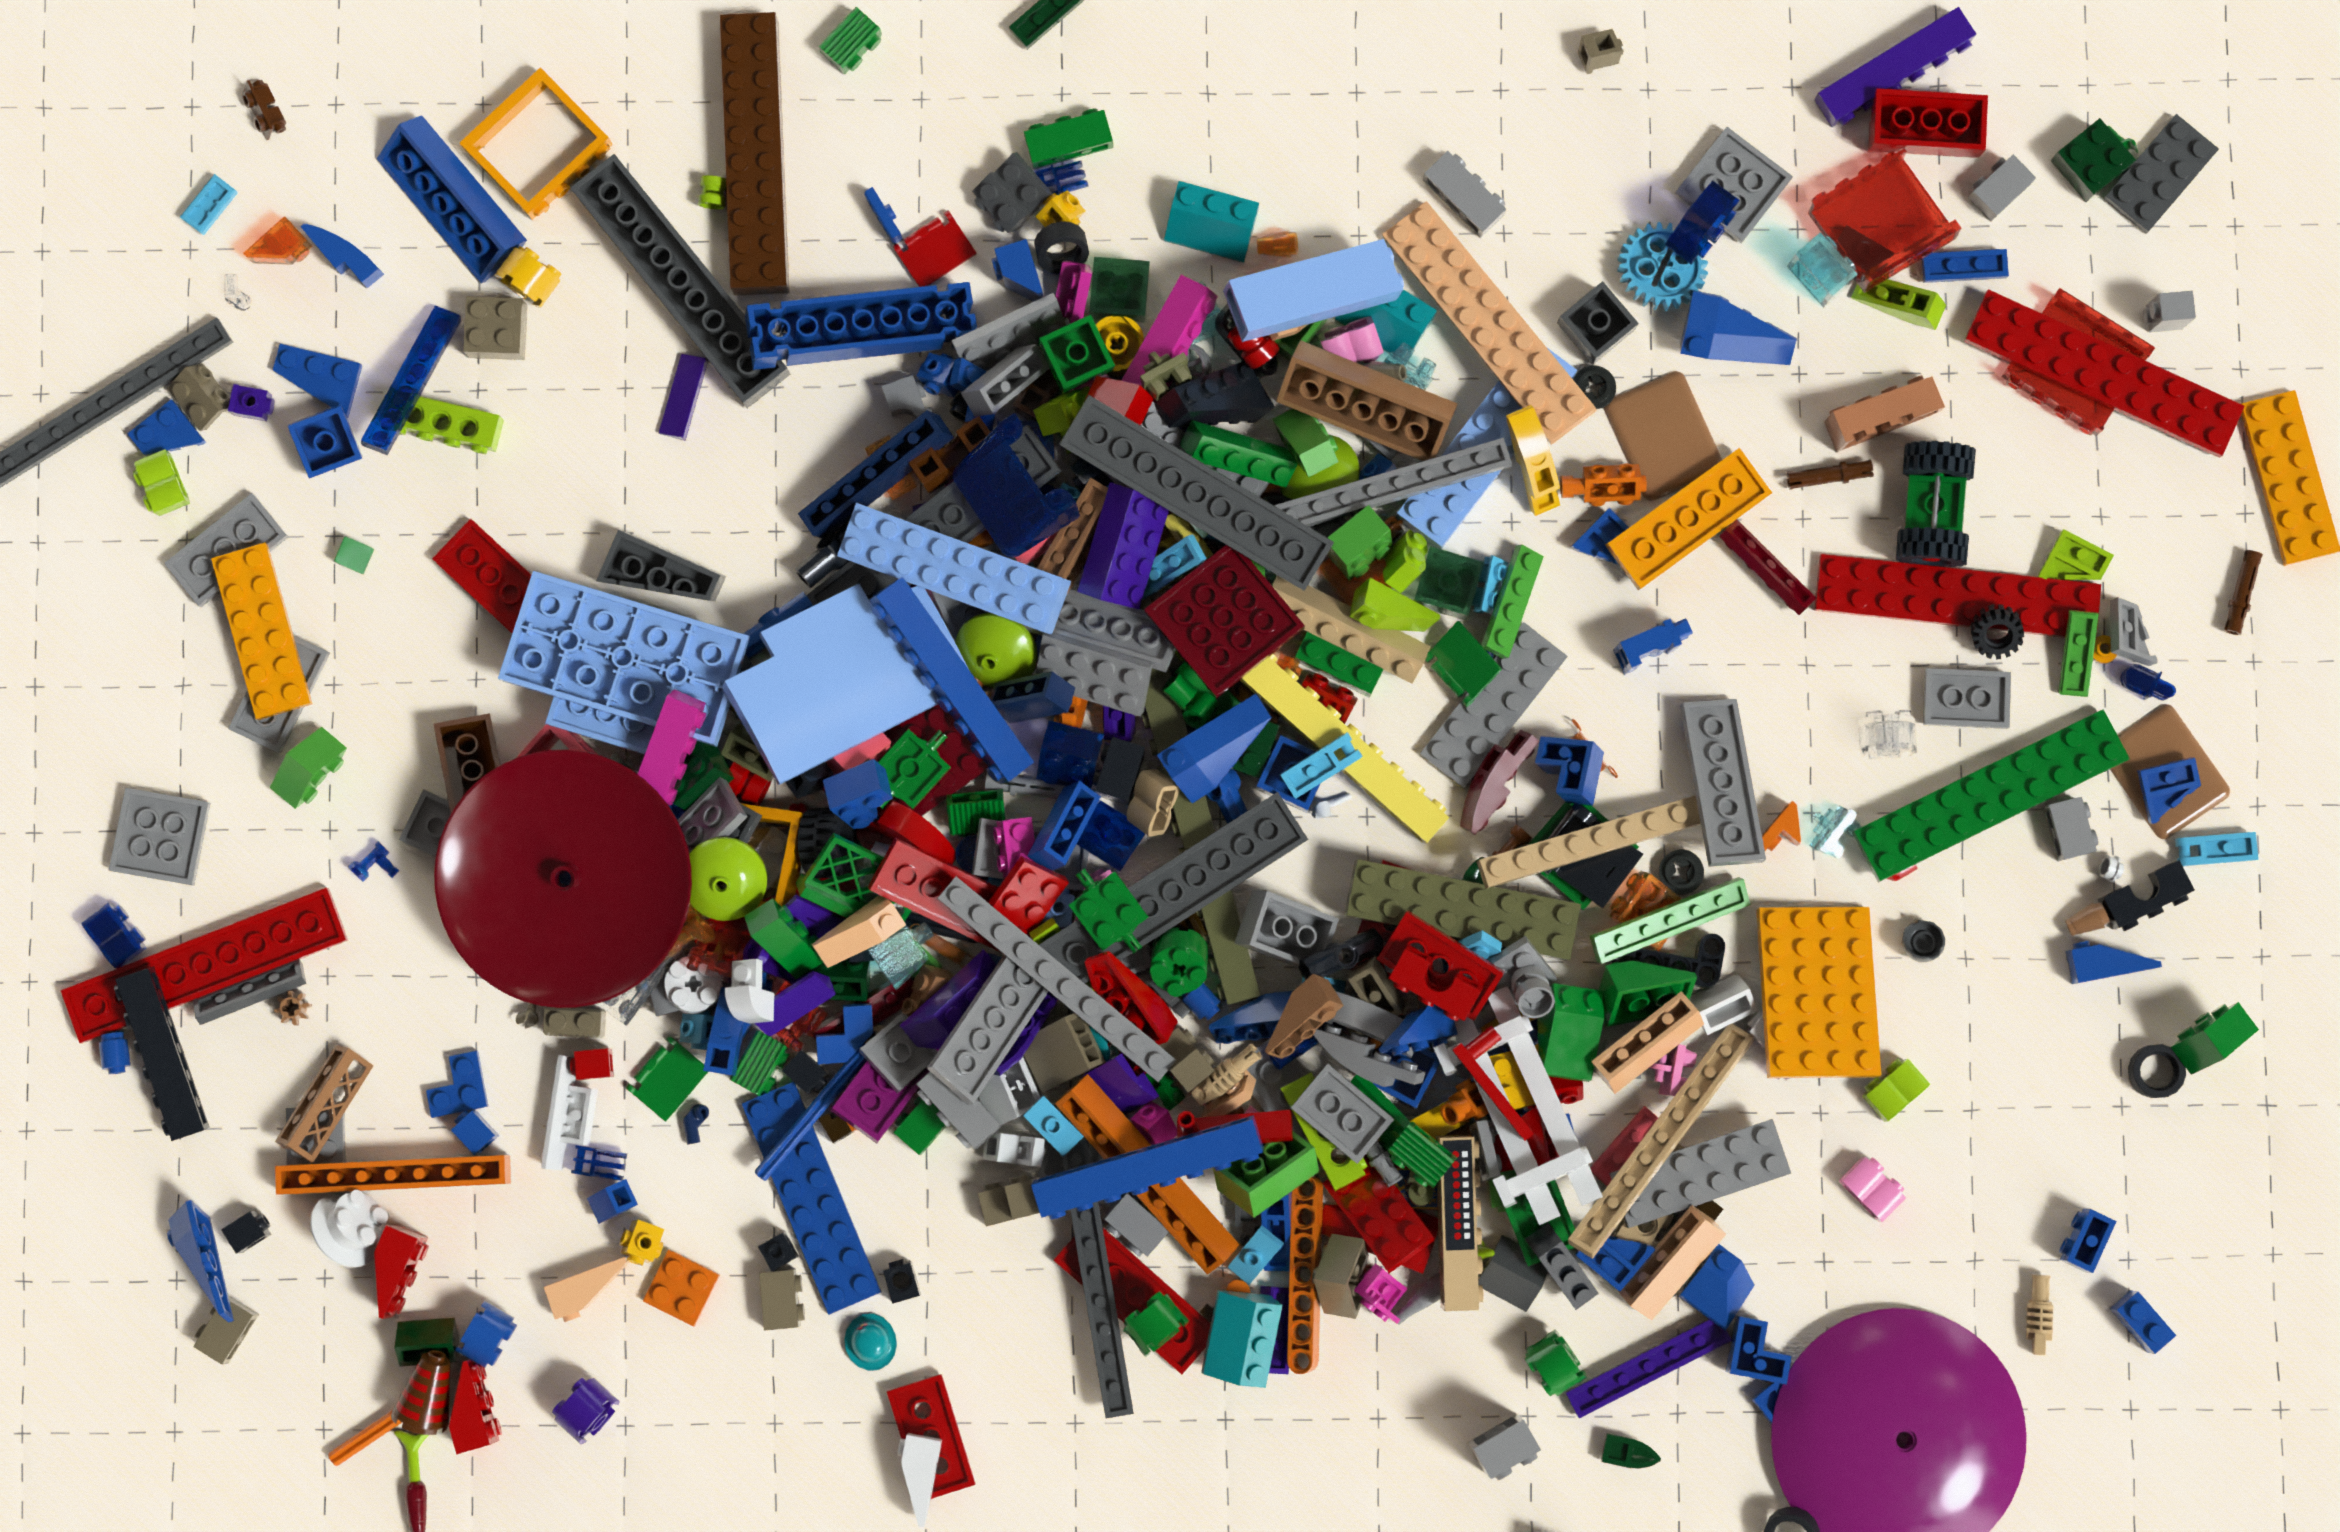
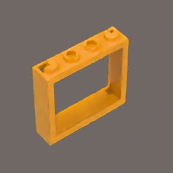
(506, 113)
(791, 861)

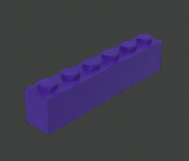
(1896, 66)

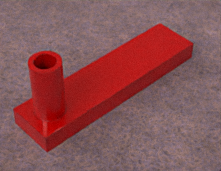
(1468, 1057)
(1272, 1125)

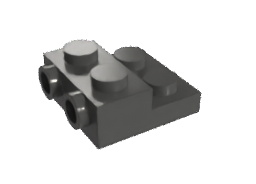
(1011, 194)

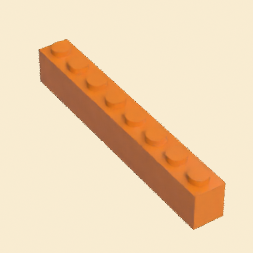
(393, 1174)
(1172, 1205)

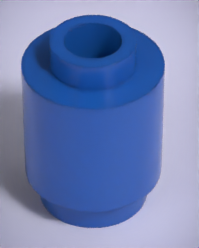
(1202, 1002)
(114, 1053)

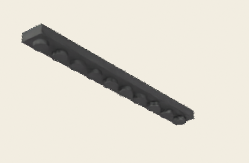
(112, 400)
(1100, 1298)

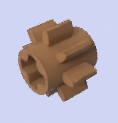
(298, 1013)

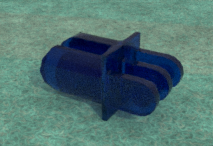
(1065, 177)
(2146, 683)
(596, 1162)

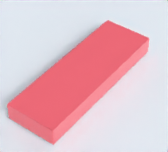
(1623, 1145)

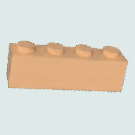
(1648, 1042)
(1672, 1262)

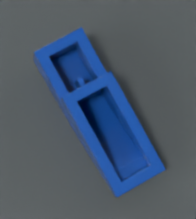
(344, 255)

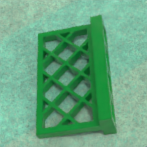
(833, 898)

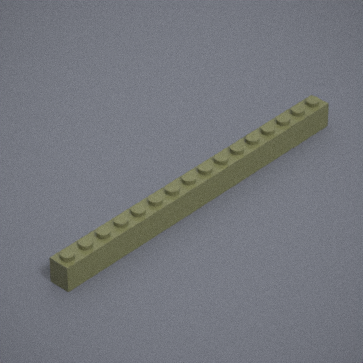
(1193, 825)

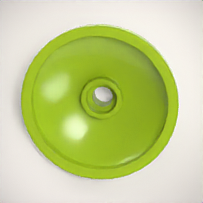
(1339, 474)
(1001, 641)
(737, 866)

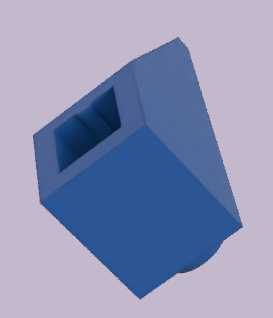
(1252, 1020)
(1419, 1030)
(724, 1040)

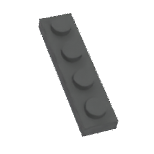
(249, 992)

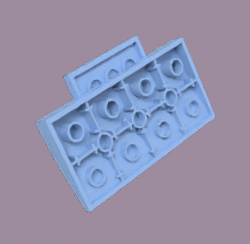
(617, 662)
(829, 683)

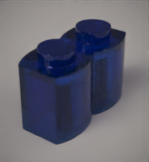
(114, 934)

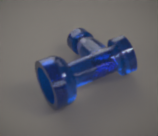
(378, 856)

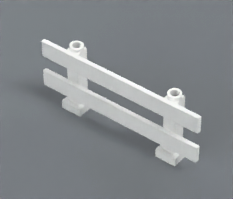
(1530, 1177)

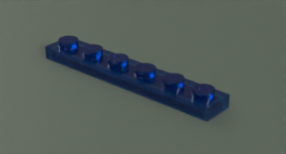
(411, 380)

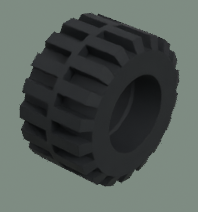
(814, 832)

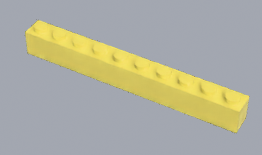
(1322, 725)

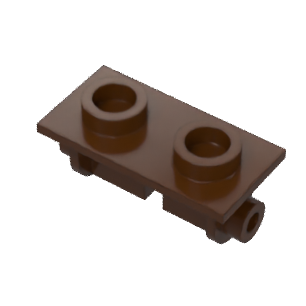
(265, 119)

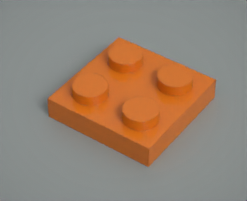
(681, 1287)

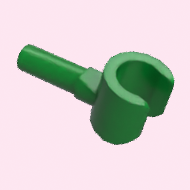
(2128, 143)

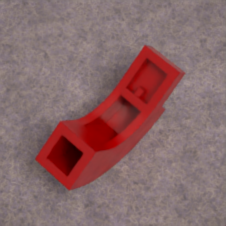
(910, 827)

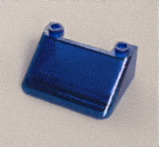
(1006, 494)

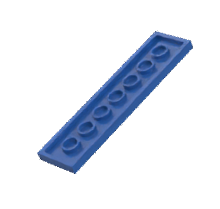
(813, 1202)

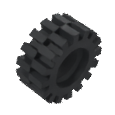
(2002, 645)

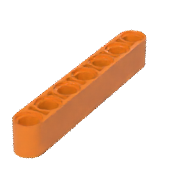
(1297, 1286)

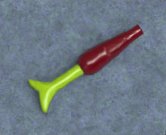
(415, 1491)

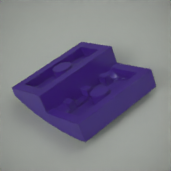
(1122, 1084)

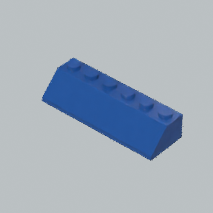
(450, 197)

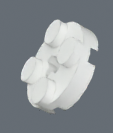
(682, 997)

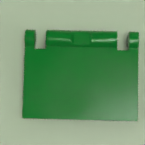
(1463, 663)
(667, 1079)

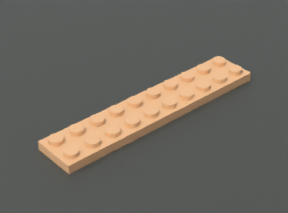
(1488, 321)

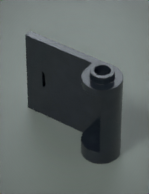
(1590, 874)

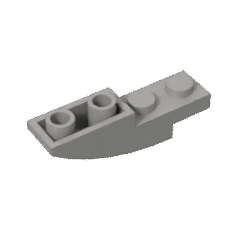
(1357, 1056)

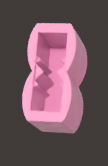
(1354, 341)
(1872, 1188)

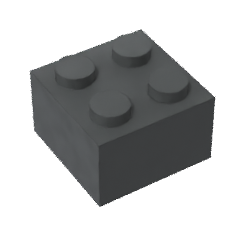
(1597, 323)

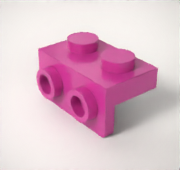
(1380, 1292)

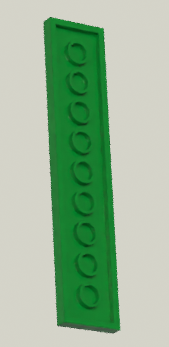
(1990, 795)

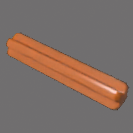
(362, 1439)

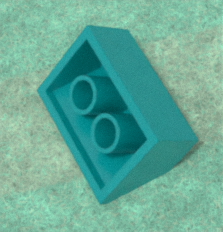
(1211, 221)
(1397, 320)
(1242, 1338)

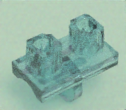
(1416, 376)
(1831, 828)

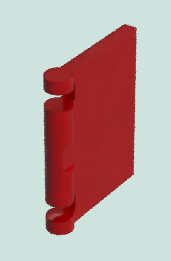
(935, 250)

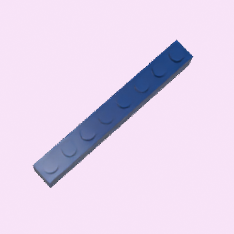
(951, 681)
(1147, 1167)

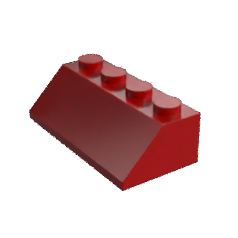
(1928, 123)

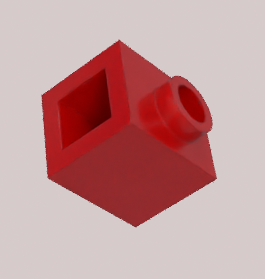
(592, 1064)

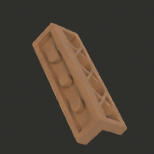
(1073, 542)
(315, 1098)

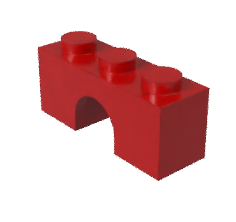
(1412, 975)

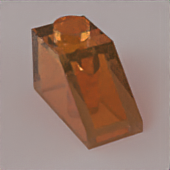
(279, 245)

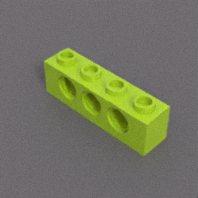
(483, 440)
(1337, 1174)

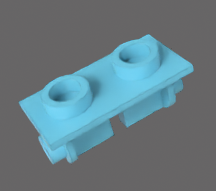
(1493, 577)

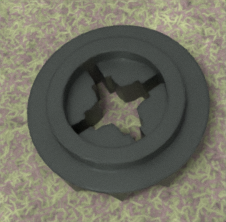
(1599, 376)
(1694, 874)

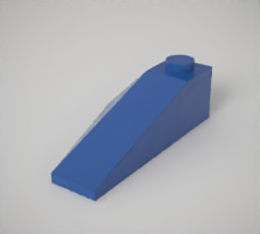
(1208, 753)

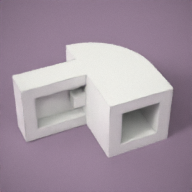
(745, 996)
(1014, 1149)

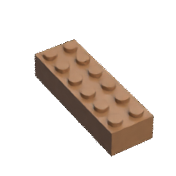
(1366, 402)

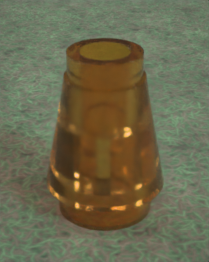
(1278, 244)

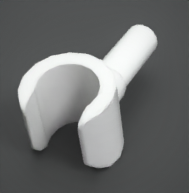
(1322, 809)

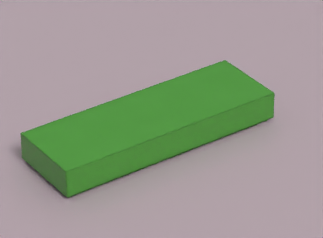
(2078, 653)

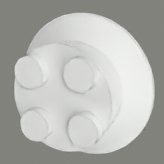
(348, 1227)

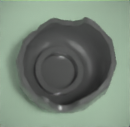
(1923, 941)

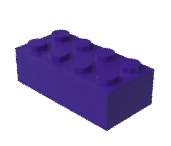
(1123, 547)

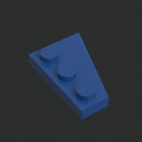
(321, 375)

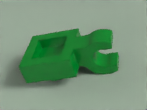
(1169, 1096)

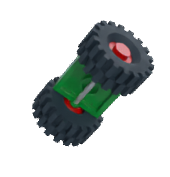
(1935, 503)

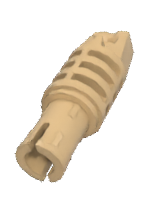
(1225, 1076)
(2039, 1315)

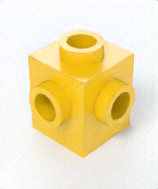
(1061, 208)
(650, 1237)

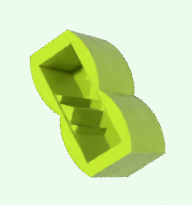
(161, 483)
(1405, 561)
(1895, 1089)

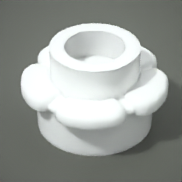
(2111, 868)

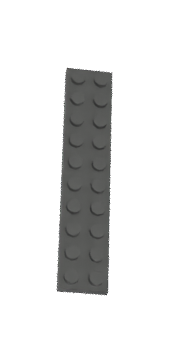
(1196, 492)
(944, 513)
(1192, 880)

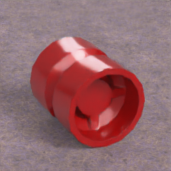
(1254, 351)
(748, 785)

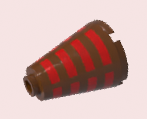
(426, 1396)

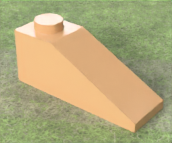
(859, 932)
(579, 1291)

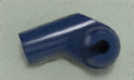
(692, 1121)

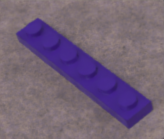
(1646, 1367)

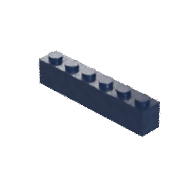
(874, 474)

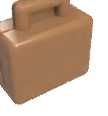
(1663, 434)
(2160, 740)

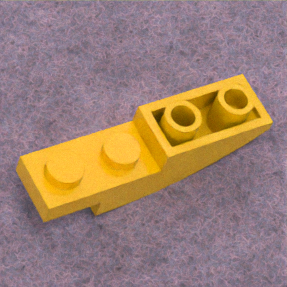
(1535, 460)

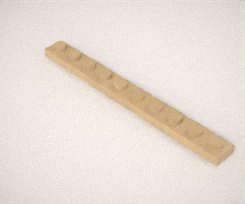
(1589, 842)
(1660, 1140)

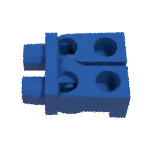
(1651, 643)

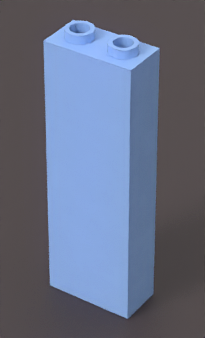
(1313, 290)

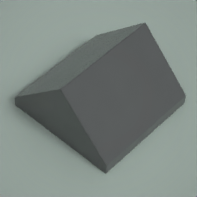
(1510, 1276)

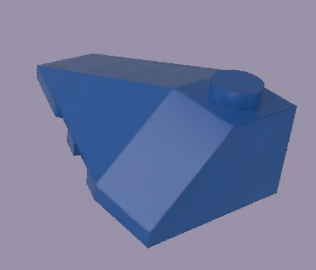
(1727, 333)
(195, 1242)

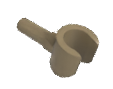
(530, 1016)

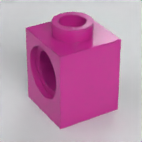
(1154, 1123)

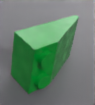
(1639, 989)
(1571, 1032)

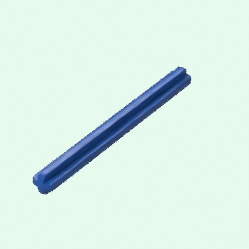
(810, 1116)

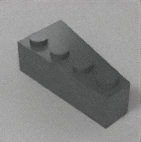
(652, 568)

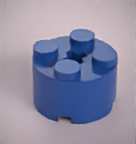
(486, 1334)

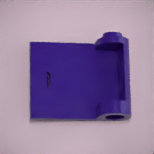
(817, 921)

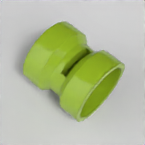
(712, 192)

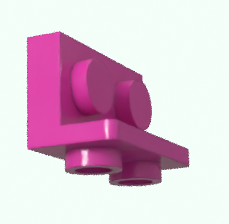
(1073, 289)
(1014, 840)

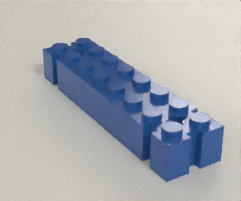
(858, 325)

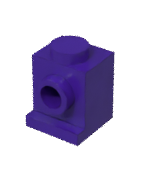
(259, 411)

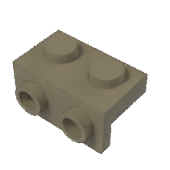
(199, 395)

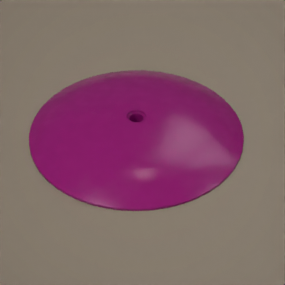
(1888, 1377)

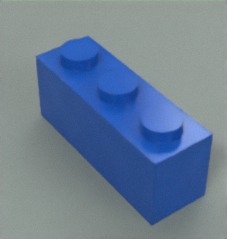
(1064, 826)

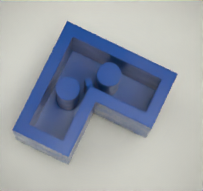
(1576, 764)
(858, 793)
(1747, 1353)

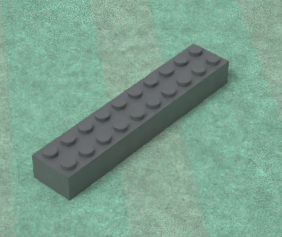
(676, 277)

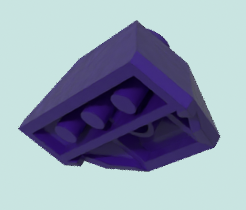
(941, 1012)

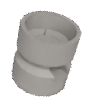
(1532, 991)

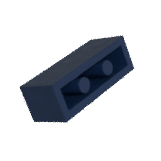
(1032, 697)

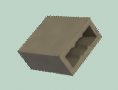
(1062, 1052)

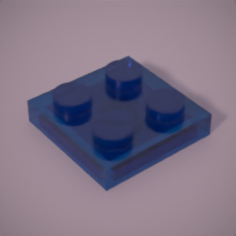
(1110, 836)

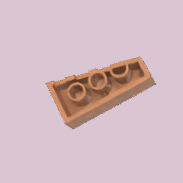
(1884, 412)

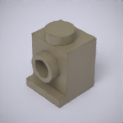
(1600, 50)

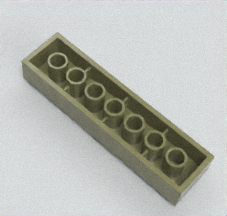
(1462, 907)

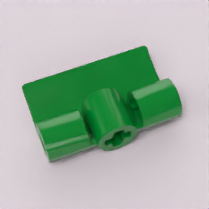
(1195, 698)

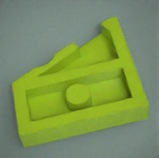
(2075, 559)

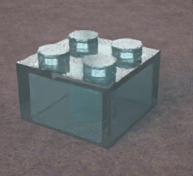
(1822, 269)

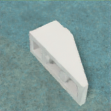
(919, 1467)

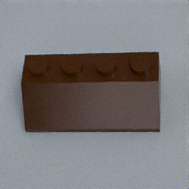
(465, 753)

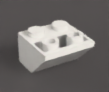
(1011, 1093)

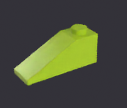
(1904, 302)
(1389, 610)

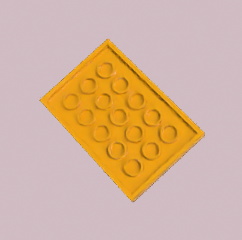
(1818, 992)

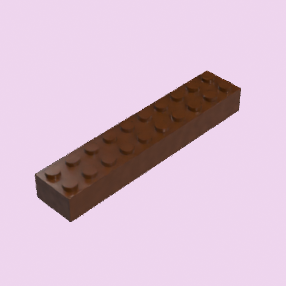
(754, 153)

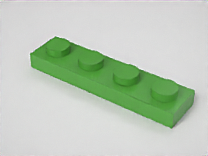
(1512, 601)

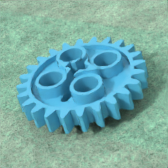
(1638, 255)

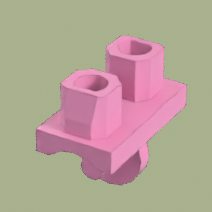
(1670, 1069)

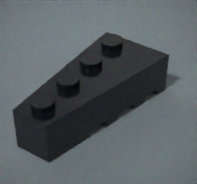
(1221, 396)

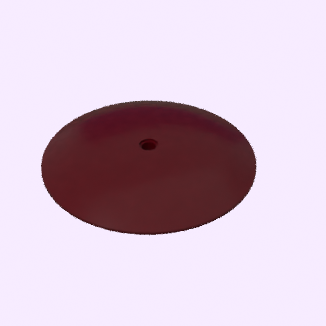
(504, 889)

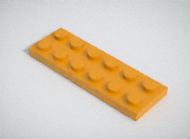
(2289, 478)
(1688, 519)
(261, 631)

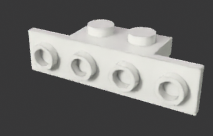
(569, 1115)

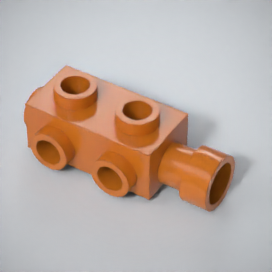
(1606, 483)
(1464, 1104)

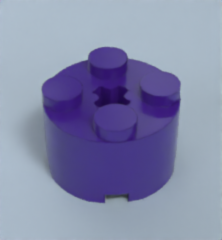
(585, 1409)

